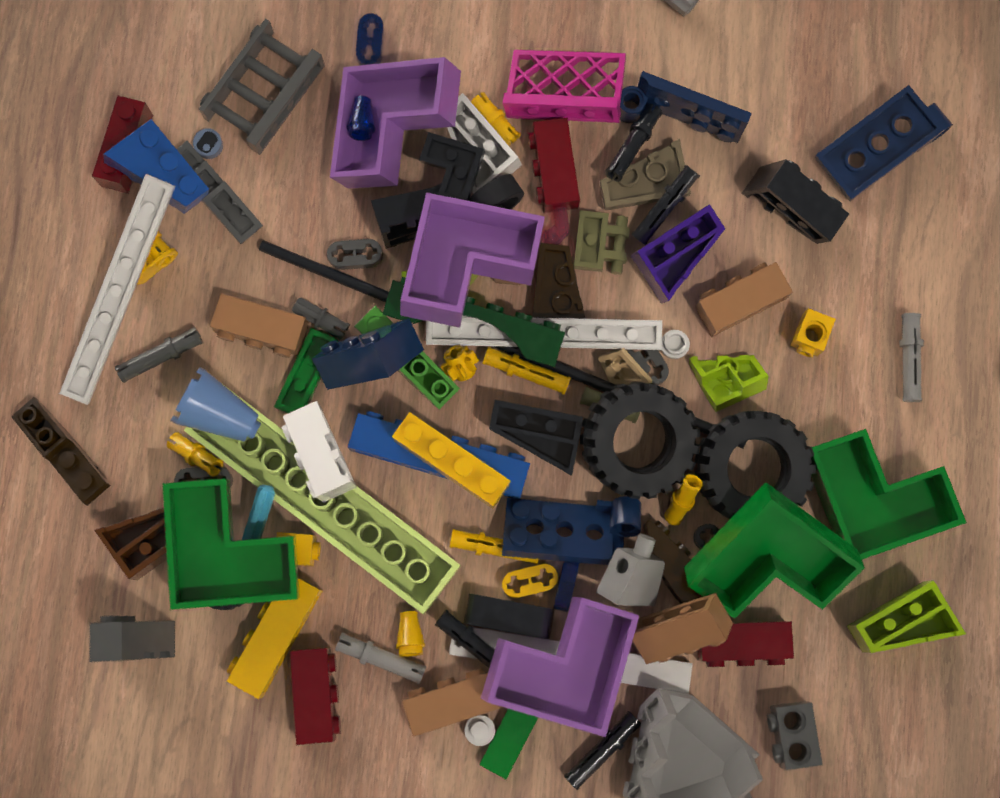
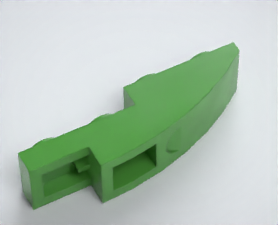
(420, 371)

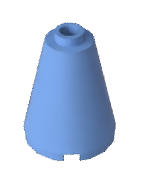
(215, 409)

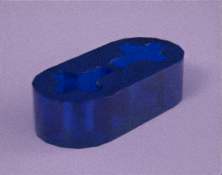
(364, 40)
(566, 586)

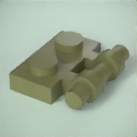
(591, 242)

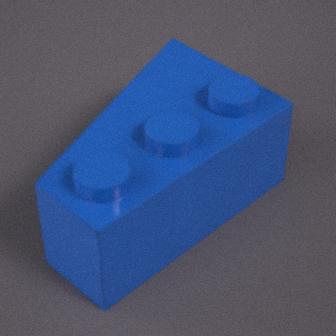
(153, 154)

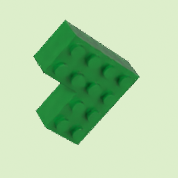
(869, 510)
(769, 541)
(208, 564)

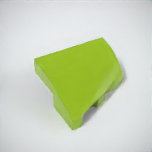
(729, 379)

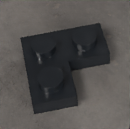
(459, 161)

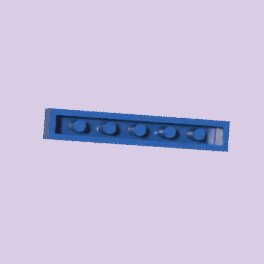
(374, 438)

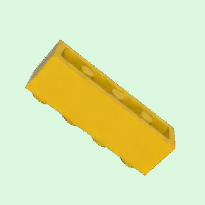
(451, 460)
(271, 641)

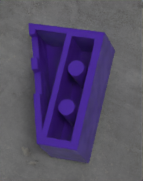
(676, 253)

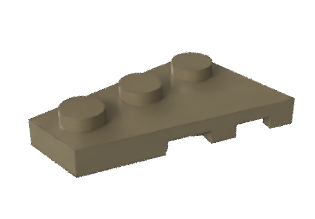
(644, 180)

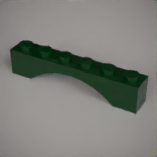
(534, 340)

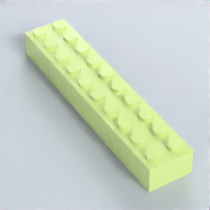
(349, 522)

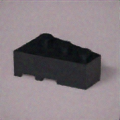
(400, 215)
(540, 431)

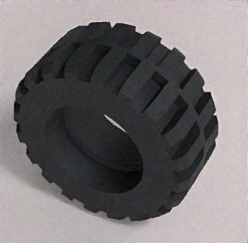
(745, 426)
(677, 449)

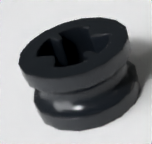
(700, 543)

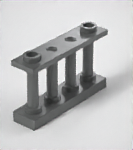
(274, 111)

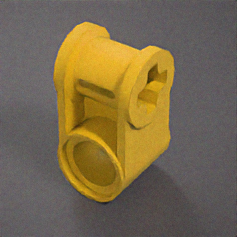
(157, 260)

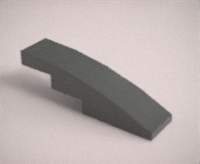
(221, 198)

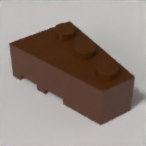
(137, 543)

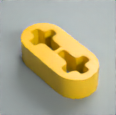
(528, 573)

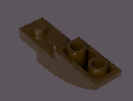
(61, 451)
(675, 559)

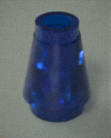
(361, 120)

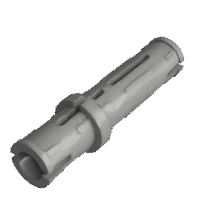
(911, 345)
(381, 658)

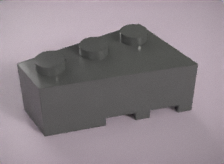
(126, 639)

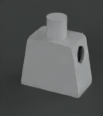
(633, 575)

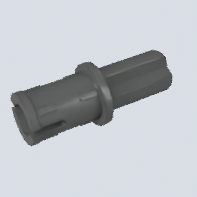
(320, 318)

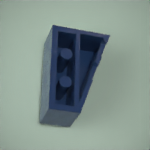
(368, 356)

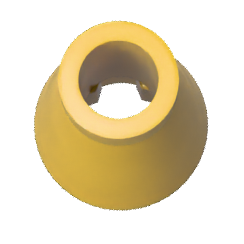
(410, 637)

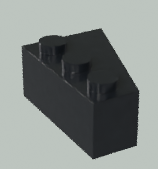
(798, 199)

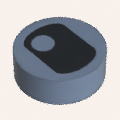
(208, 143)

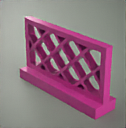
(562, 104)

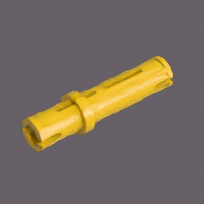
(526, 370)
(481, 544)

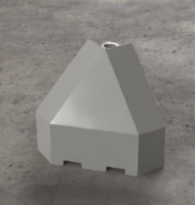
(688, 752)

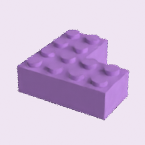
(402, 98)
(464, 240)
(576, 683)

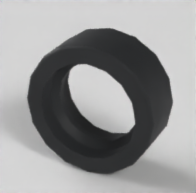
(500, 192)

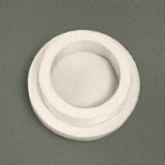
(675, 344)
(479, 730)

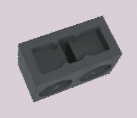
(803, 733)

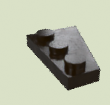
(556, 284)

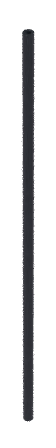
(381, 294)

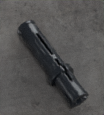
(639, 133)
(665, 205)
(465, 637)
(603, 750)

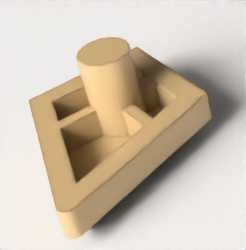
(622, 368)

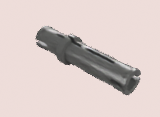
(169, 349)

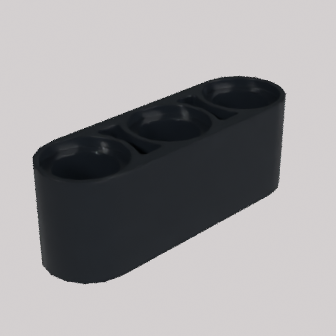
(509, 616)

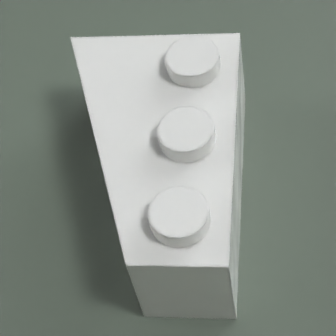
(476, 131)
(318, 452)

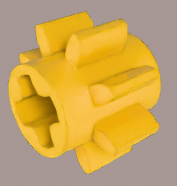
(459, 363)

